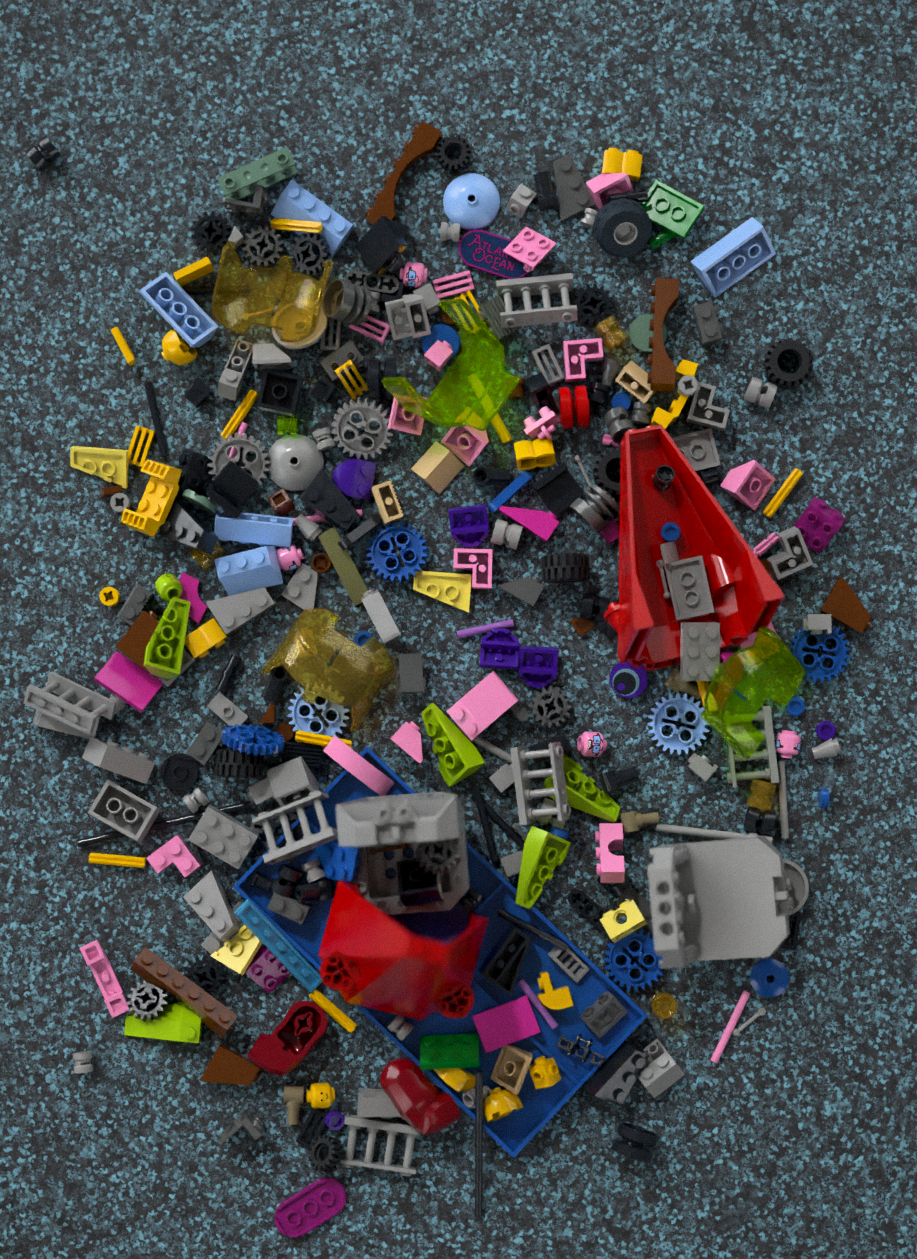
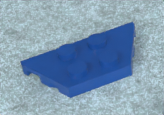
(339, 861)

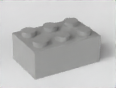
(124, 811)
(223, 836)

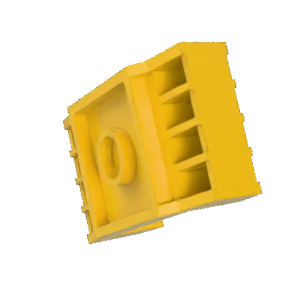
(663, 417)
(156, 499)

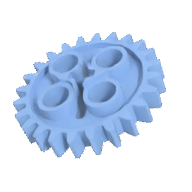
(303, 723)
(674, 740)

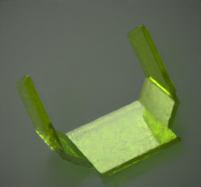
(474, 383)

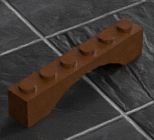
(422, 143)
(662, 368)
(159, 972)

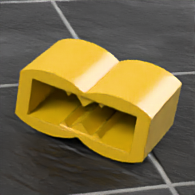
(622, 162)
(534, 453)
(205, 638)

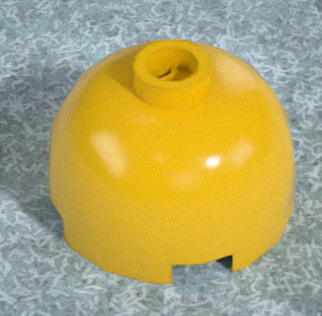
(177, 349)
(500, 1104)

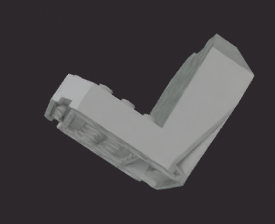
(399, 819)
(738, 896)

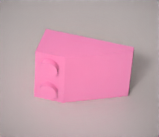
(482, 705)

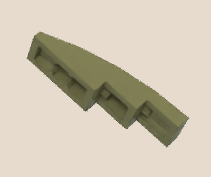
(343, 565)

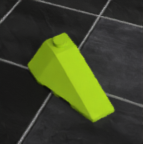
(166, 645)
(454, 750)
(583, 793)
(539, 858)
(177, 1024)

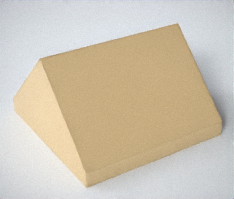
(437, 467)
(511, 1067)

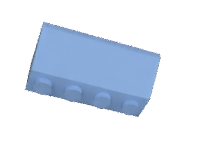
(299, 204)
(733, 257)
(179, 310)

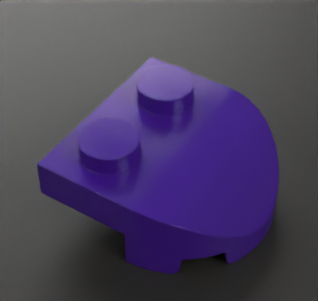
(355, 478)
(469, 524)
(499, 650)
(538, 665)

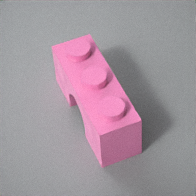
(611, 866)

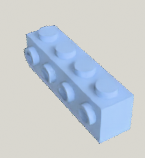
(254, 529)

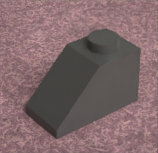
(524, 589)

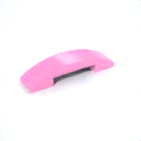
(358, 766)
(105, 977)

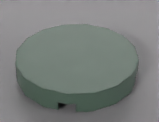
(640, 333)
(200, 502)

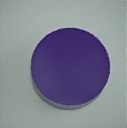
(825, 730)
(334, 1120)

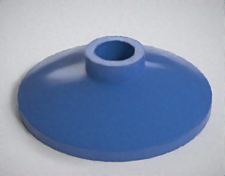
(759, 975)

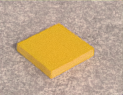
(193, 271)

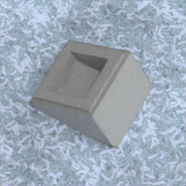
(236, 237)
(669, 552)

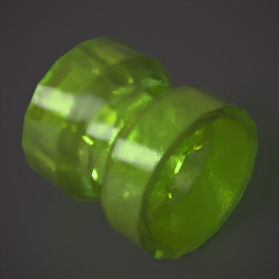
(287, 425)

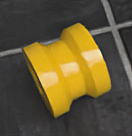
(113, 598)

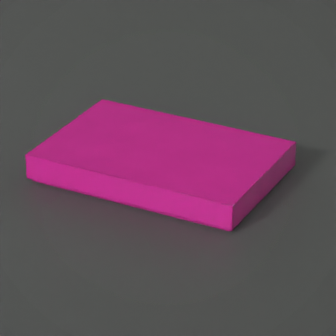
(128, 681)
(506, 1023)

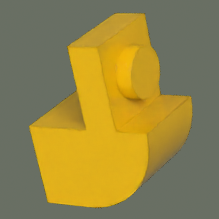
(553, 998)
(457, 1078)

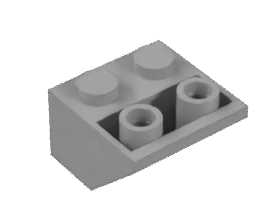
(292, 781)
(659, 1070)

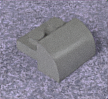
(408, 317)

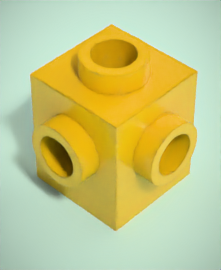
(544, 1072)

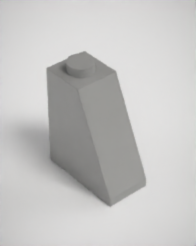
(380, 615)

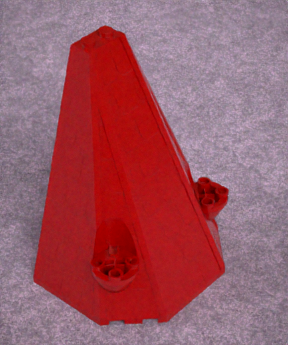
(738, 582)
(389, 968)

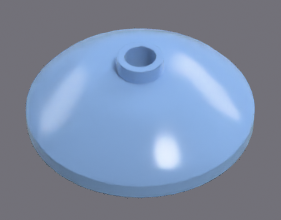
(473, 214)

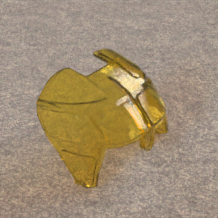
(250, 294)
(353, 676)

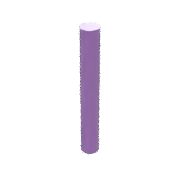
(484, 628)
(537, 1003)

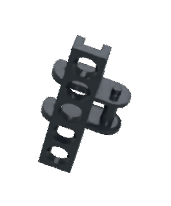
(587, 1049)

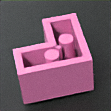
(577, 353)
(477, 560)
(175, 852)

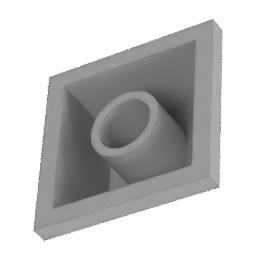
(269, 357)

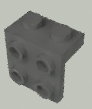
(253, 210)
(253, 1124)

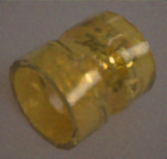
(611, 332)
(205, 560)
(761, 794)
(663, 1004)

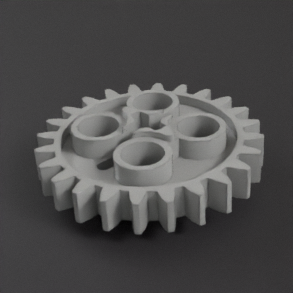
(355, 443)
(255, 466)

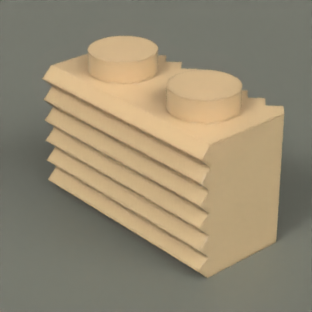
(635, 380)
(387, 502)

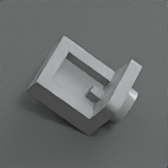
(520, 200)

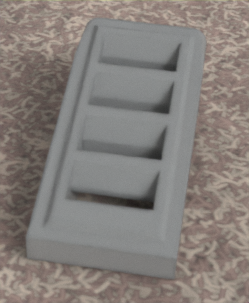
(554, 955)

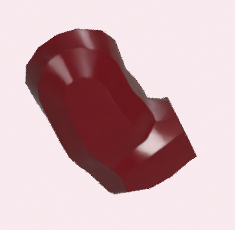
(290, 1039)
(417, 1098)

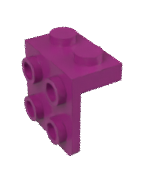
(819, 524)
(266, 970)

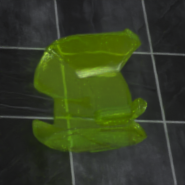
(758, 674)

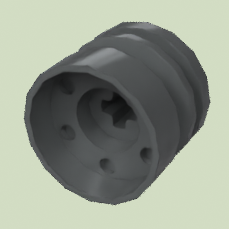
(346, 302)
(593, 509)

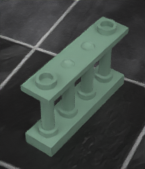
(264, 171)

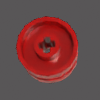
(572, 407)

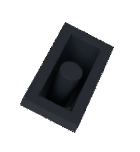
(540, 393)

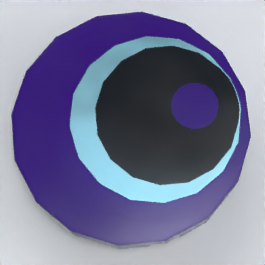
(628, 680)

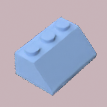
(249, 570)

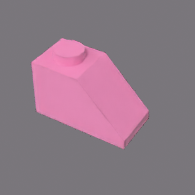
(438, 355)

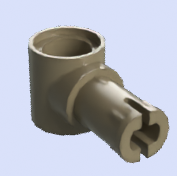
(673, 682)
(634, 821)
(293, 1098)

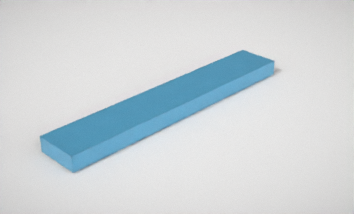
(278, 945)

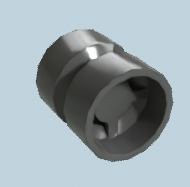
(618, 423)

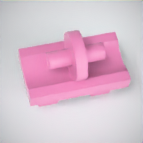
(543, 426)

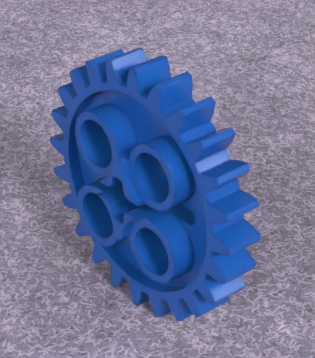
(381, 559)
(816, 669)
(241, 739)
(622, 971)

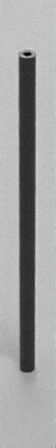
(160, 824)

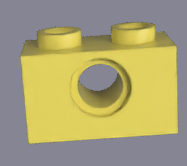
(634, 920)

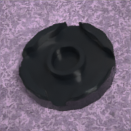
(180, 772)

